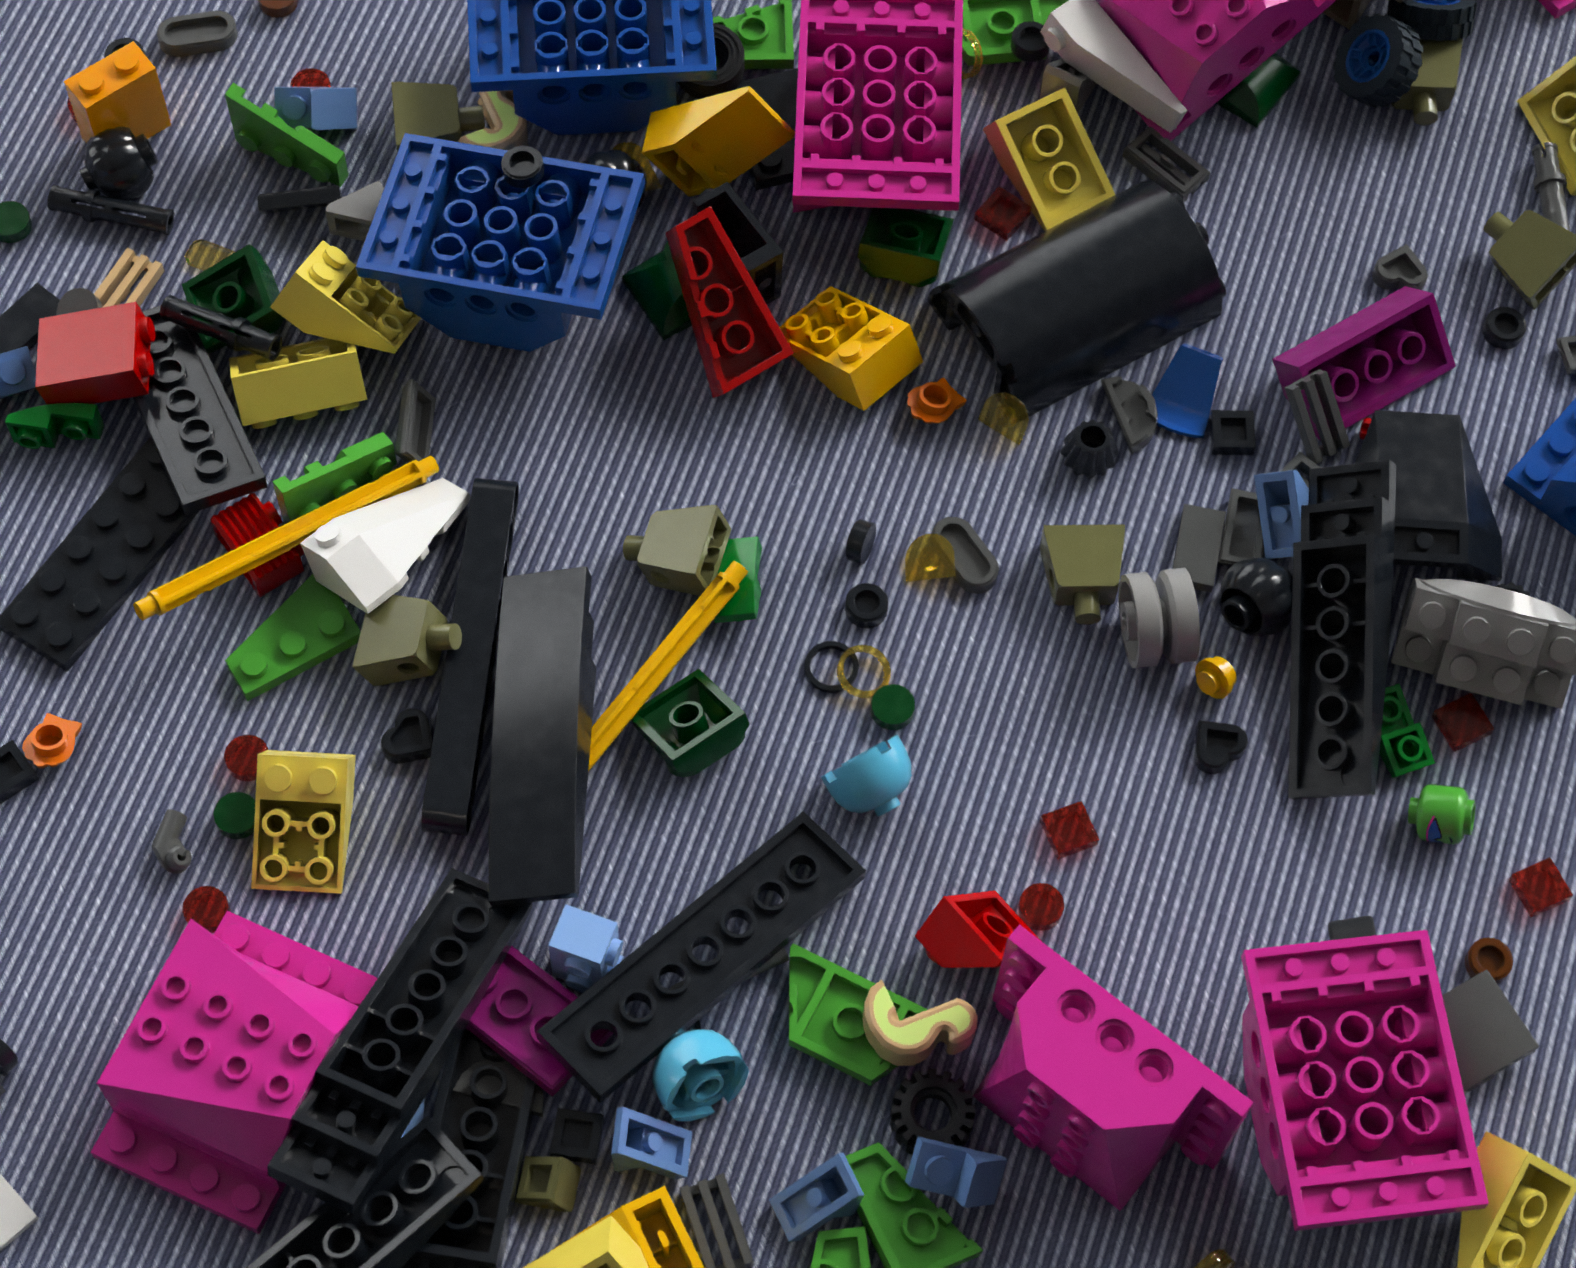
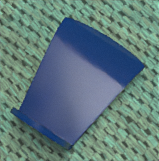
(1187, 391)

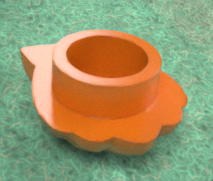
(934, 401)
(51, 741)

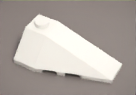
(1100, 50)
(373, 547)

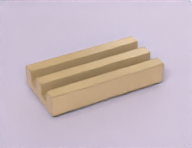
(118, 274)

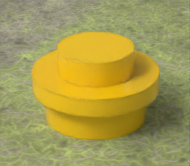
(1215, 677)

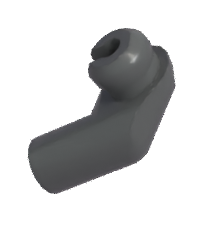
(167, 844)

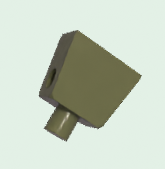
(1435, 81)
(432, 112)
(1531, 253)
(681, 548)
(1083, 566)
(403, 641)

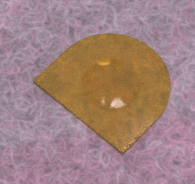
(1006, 416)
(929, 558)

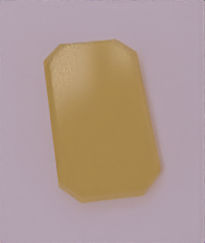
(205, 254)

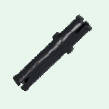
(65, 201)
(261, 341)

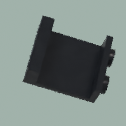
(750, 239)

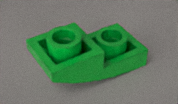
(43, 424)
(746, 600)
(1402, 742)

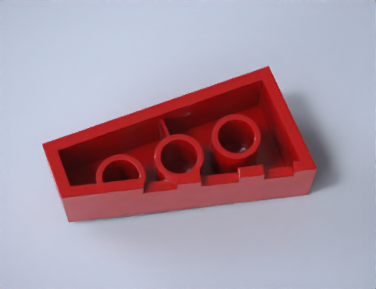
(724, 305)

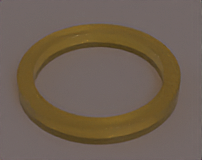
(978, 54)
(867, 649)

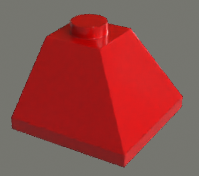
(969, 930)

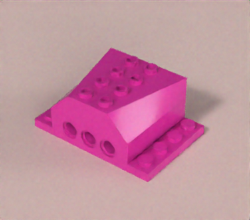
(1208, 44)
(878, 104)
(224, 1064)
(1098, 1078)
(1357, 1082)

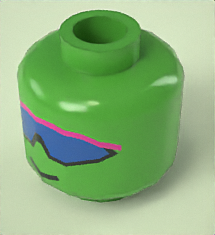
(1442, 814)

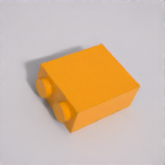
(118, 93)

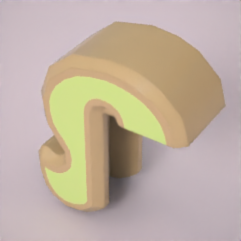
(505, 127)
(915, 1037)

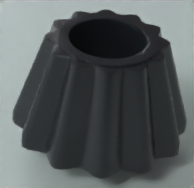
(1090, 449)

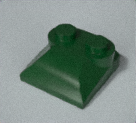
(1260, 90)
(904, 245)
(236, 288)
(659, 293)
(691, 724)

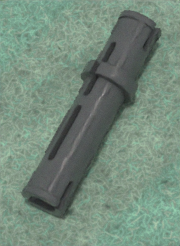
(1550, 184)

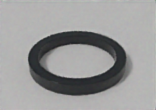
(829, 645)

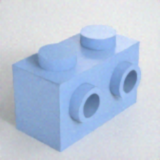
(584, 948)

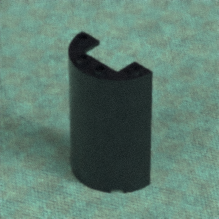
(1087, 295)

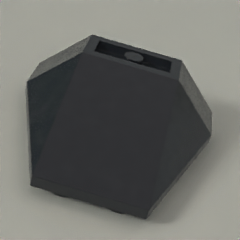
(1440, 496)

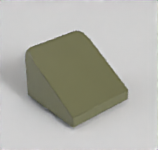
(548, 1183)

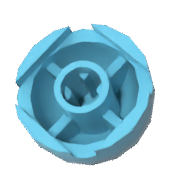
(871, 778)
(696, 1073)

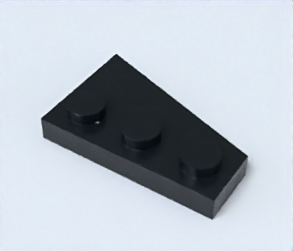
(780, 93)

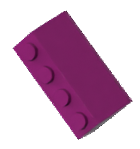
(1374, 354)

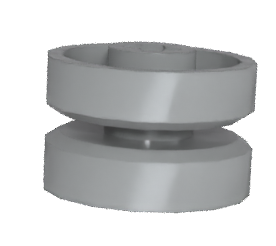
(1159, 617)

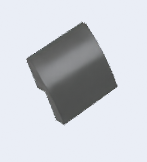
(1485, 1030)

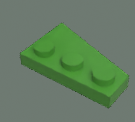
(764, 35)
(266, 132)
(323, 484)
(901, 1218)

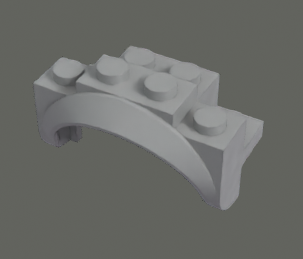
(1487, 641)

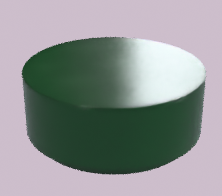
(14, 222)
(892, 707)
(235, 815)

